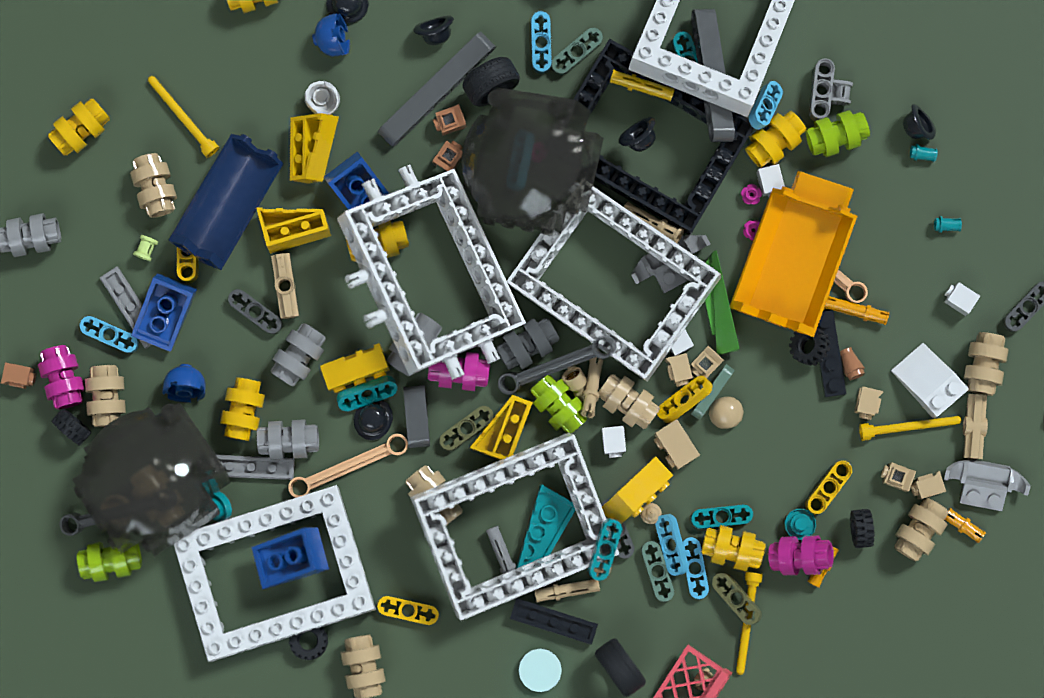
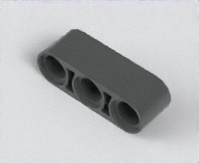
(416, 416)

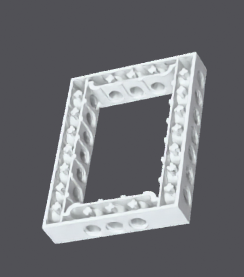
(698, 79)
(545, 248)
(476, 599)
(355, 603)

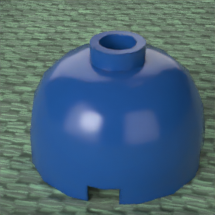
(330, 35)
(184, 383)

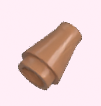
(852, 366)

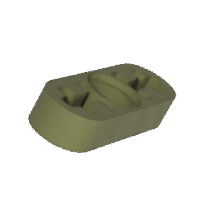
(450, 433)
(745, 598)

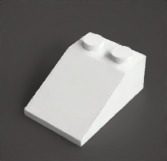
(929, 380)

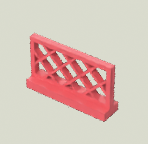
(714, 687)

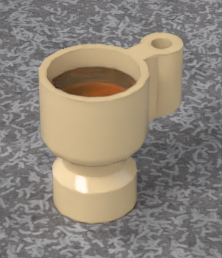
(575, 381)

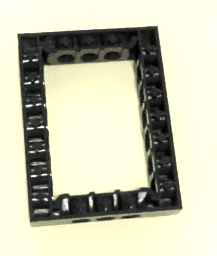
(632, 188)

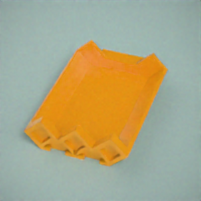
(796, 254)

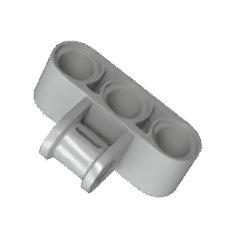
(833, 87)

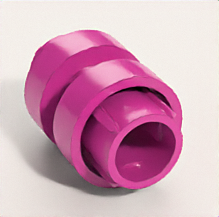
(475, 371)
(66, 388)
(791, 556)

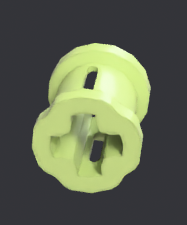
(145, 248)

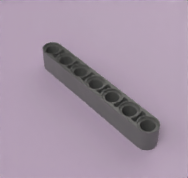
(710, 54)
(436, 89)

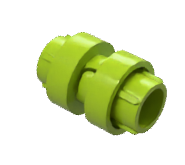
(828, 136)
(553, 398)
(98, 561)

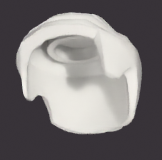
(322, 98)

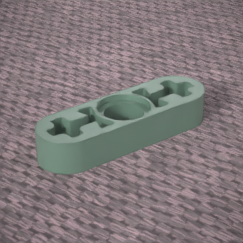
(585, 37)
(717, 386)
(657, 588)

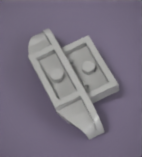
(665, 275)
(986, 482)

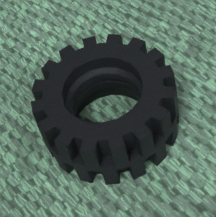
(816, 354)
(71, 426)
(862, 528)
(317, 651)

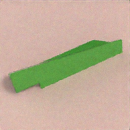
(720, 313)

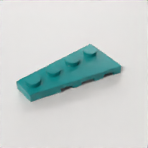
(545, 526)

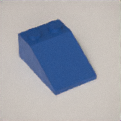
(348, 180)
(163, 312)
(290, 557)

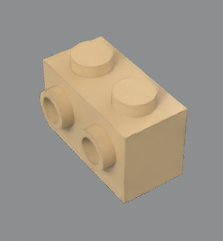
(676, 445)

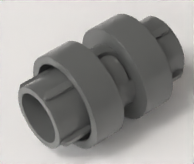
(535, 339)

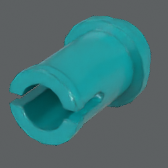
(923, 153)
(947, 224)

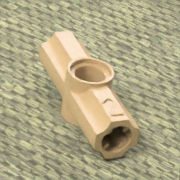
(286, 299)
(975, 426)

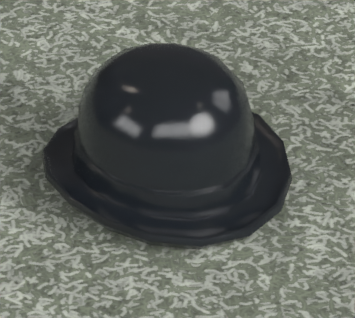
(349, 9)
(435, 30)
(918, 124)
(639, 135)
(373, 420)

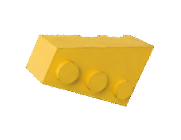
(310, 146)
(292, 227)
(355, 368)
(504, 431)
(638, 491)

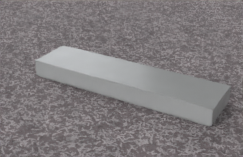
(123, 296)
(258, 467)

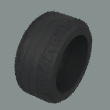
(488, 77)
(620, 667)

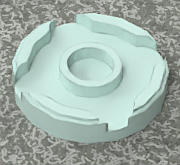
(540, 670)

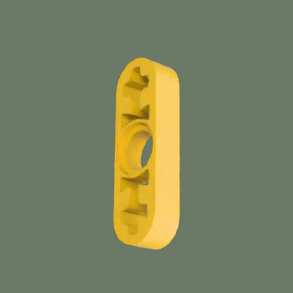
(676, 412)
(403, 602)

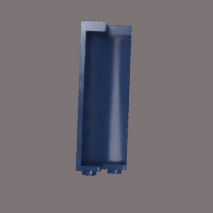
(226, 201)

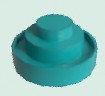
(223, 505)
(800, 523)

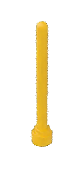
(208, 147)
(869, 431)
(753, 580)

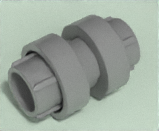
(37, 233)
(431, 331)
(303, 346)
(279, 440)

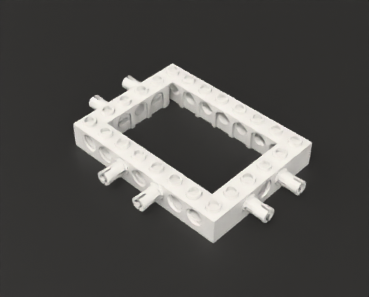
(475, 251)

